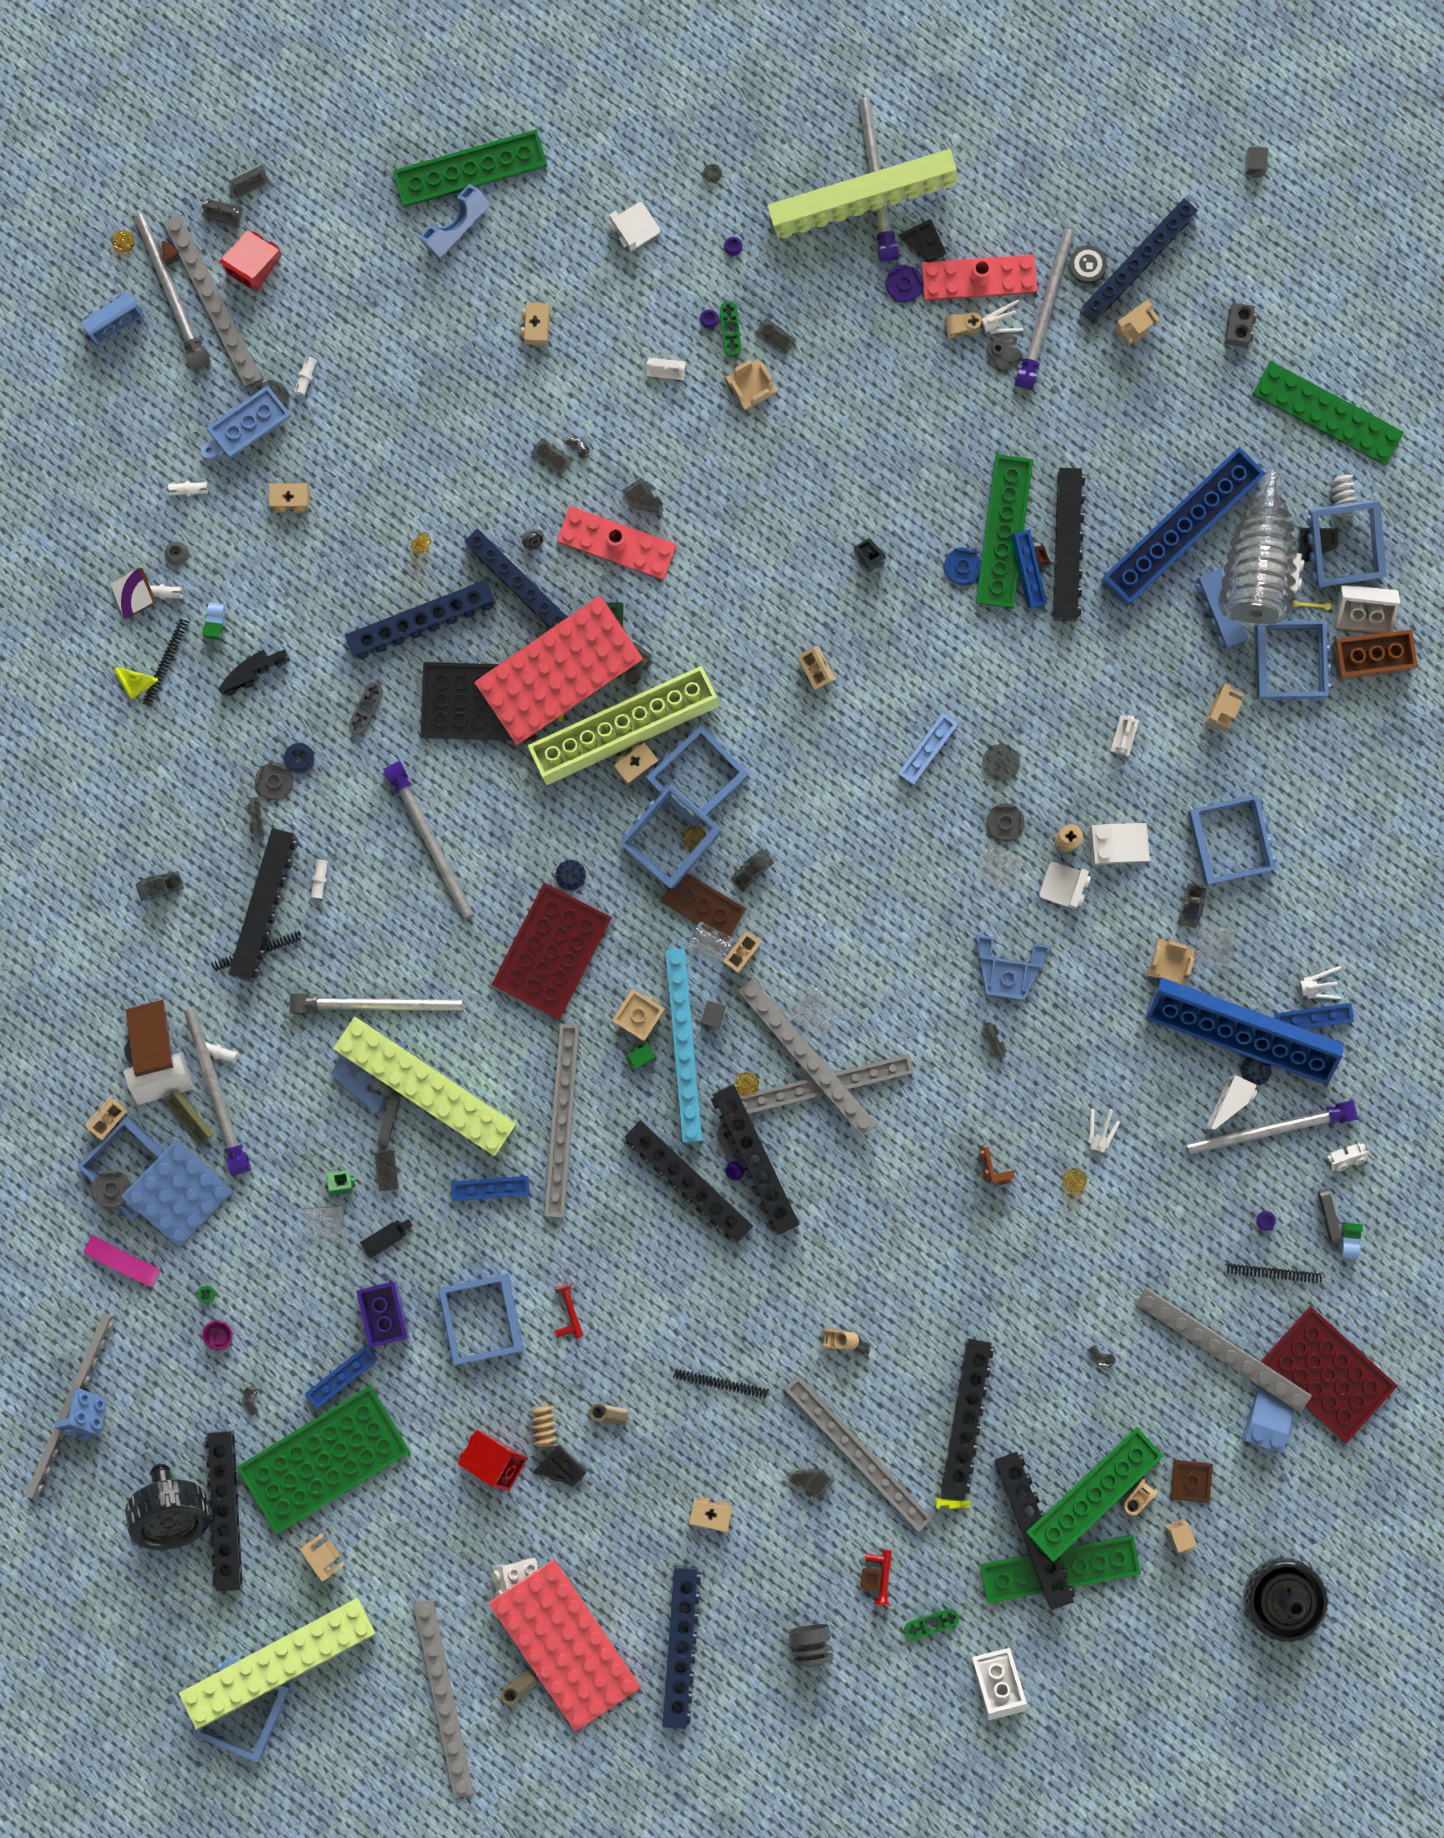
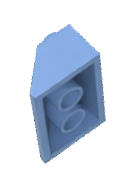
(112, 318)

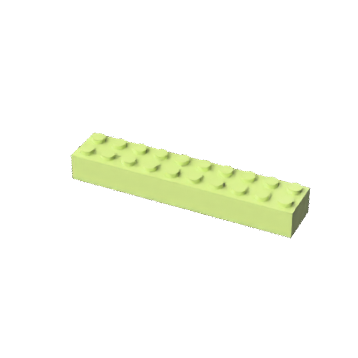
(863, 194)
(624, 725)
(424, 1086)
(277, 1663)

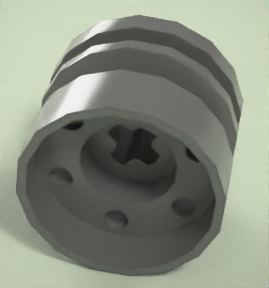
(811, 1647)

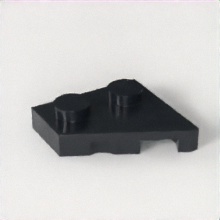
(924, 240)
(1328, 538)
(561, 1467)

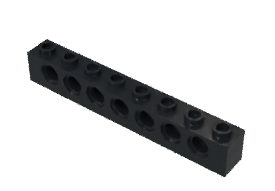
(788, 1219)
(733, 1234)
(1004, 1465)
(962, 1487)
(221, 1580)

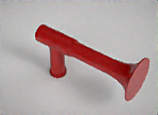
(575, 1325)
(886, 1564)

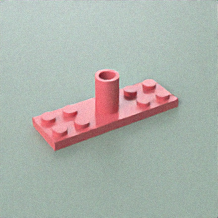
(961, 278)
(634, 550)

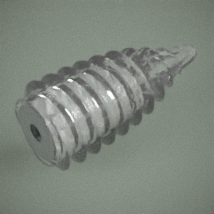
(1260, 559)

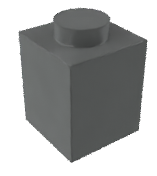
(1256, 161)
(712, 1015)

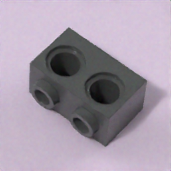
(1236, 324)

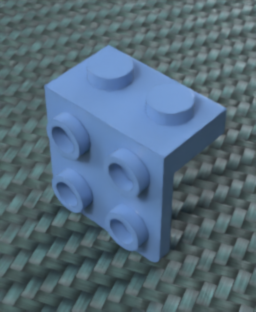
(85, 1416)

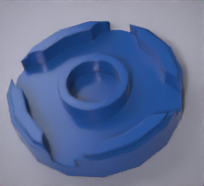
(962, 566)

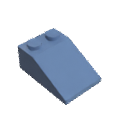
(1268, 1421)

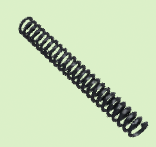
(164, 661)
(268, 949)
(1274, 1270)
(762, 1391)

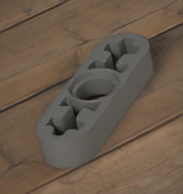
(376, 698)
(390, 1115)
(1331, 1219)

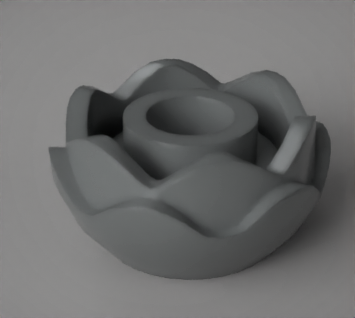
(532, 539)
(180, 557)

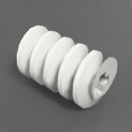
(1342, 492)

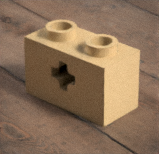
(539, 334)
(280, 492)
(816, 667)
(632, 773)
(742, 952)
(105, 1117)
(717, 1522)
(1181, 1536)

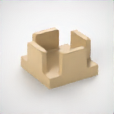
(1135, 324)
(751, 383)
(1224, 707)
(1171, 961)
(638, 1014)
(321, 1557)

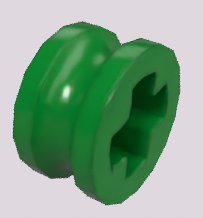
(212, 1294)

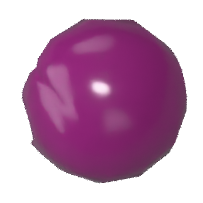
(217, 1341)

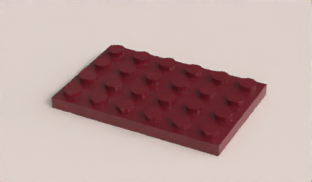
(551, 951)
(1329, 1367)

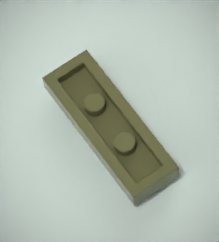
(188, 1117)

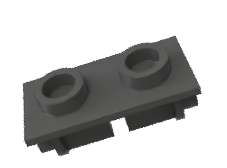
(249, 181)
(221, 212)

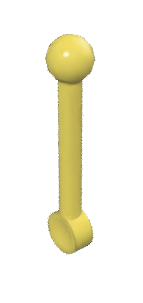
(1326, 606)

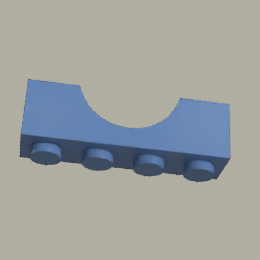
(470, 206)
(1229, 632)

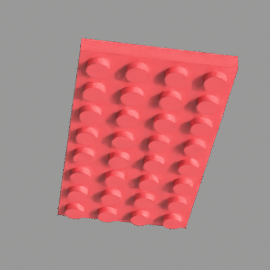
(558, 670)
(564, 1645)

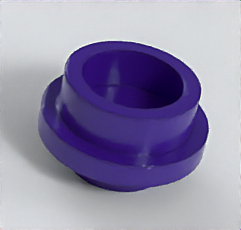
(733, 246)
(709, 319)
(734, 1171)
(1266, 1220)

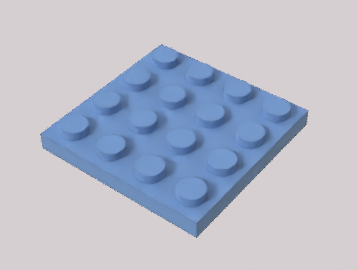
(177, 1193)

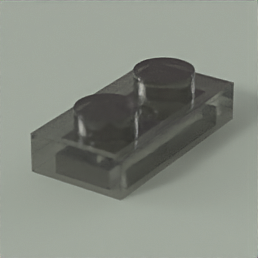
(775, 337)
(551, 456)
(254, 810)
(998, 1047)
(386, 1171)

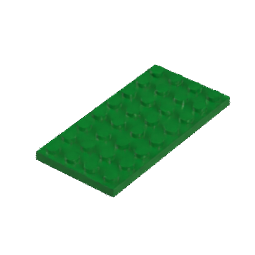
(323, 1459)

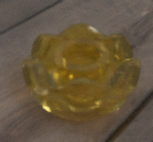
(127, 245)
(421, 543)
(688, 837)
(745, 1077)
(1076, 1186)

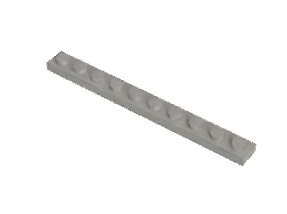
(213, 301)
(807, 1058)
(809, 1089)
(562, 1120)
(1223, 1349)
(81, 1380)
(858, 1453)
(443, 1698)

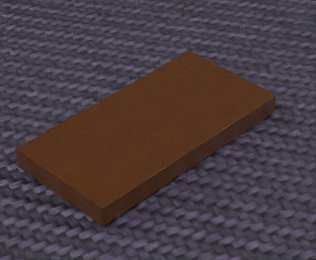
(704, 904)
(149, 1038)

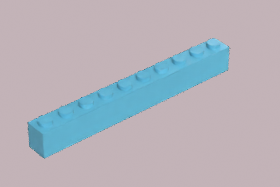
(683, 1045)

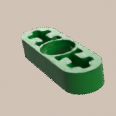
(737, 342)
(943, 1613)

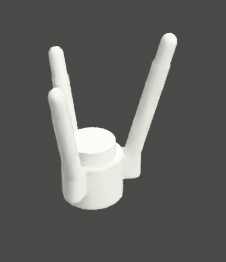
(991, 320)
(1309, 987)
(1099, 1141)

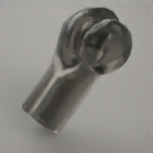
(580, 444)
(1101, 1359)
(247, 1400)

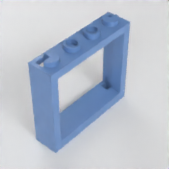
(1376, 538)
(1323, 666)
(720, 796)
(641, 821)
(1201, 847)
(128, 1123)
(511, 1311)
(267, 1730)

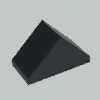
(870, 554)

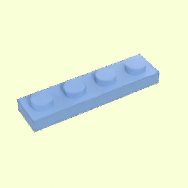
(928, 748)

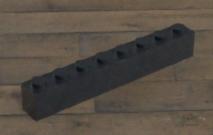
(1068, 544)
(263, 905)

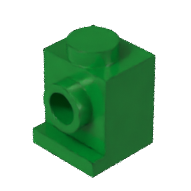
(640, 1056)
(335, 1178)

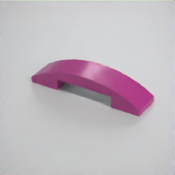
(121, 1261)

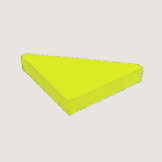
(134, 682)
(951, 1503)

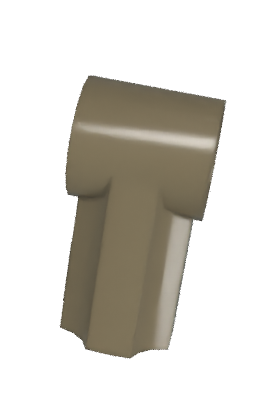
(611, 1414)
(520, 1686)

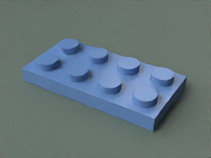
(248, 422)

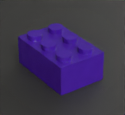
(383, 1314)

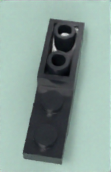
(245, 672)

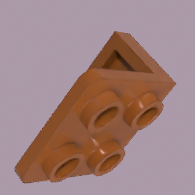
(1001, 1178)

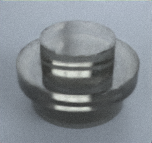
(712, 173)
(862, 1348)

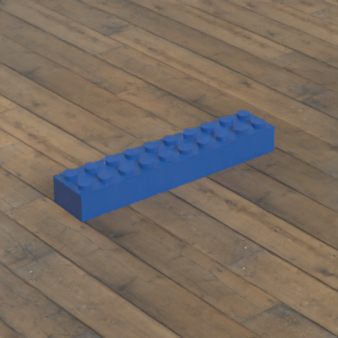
(1183, 527)
(1244, 1031)

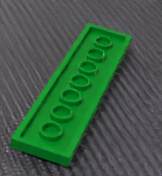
(470, 166)
(1328, 413)
(1005, 517)
(1094, 1494)
(1083, 1563)

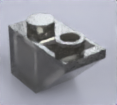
(641, 498)
(633, 674)
(752, 870)
(159, 886)
(1192, 905)
(811, 1479)

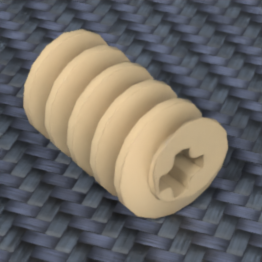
(1074, 833)
(543, 1426)

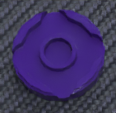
(907, 288)

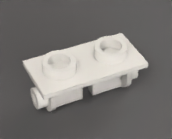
(665, 368)
(1124, 735)
(1356, 1155)

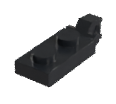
(385, 1237)

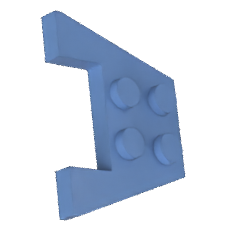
(1008, 977)
(357, 1081)

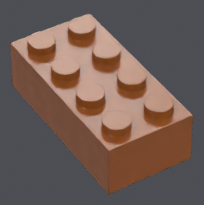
(1374, 654)

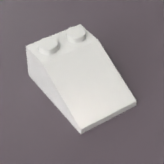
(1119, 843)
(1233, 1097)
(999, 1684)

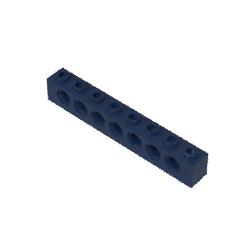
(1139, 261)
(514, 579)
(409, 617)
(674, 1718)

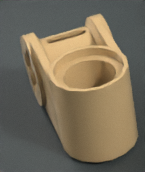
(960, 325)
(839, 1339)
(1139, 1496)

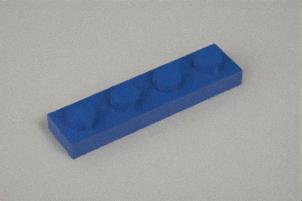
(1028, 569)
(1318, 1016)
(490, 1188)
(341, 1376)

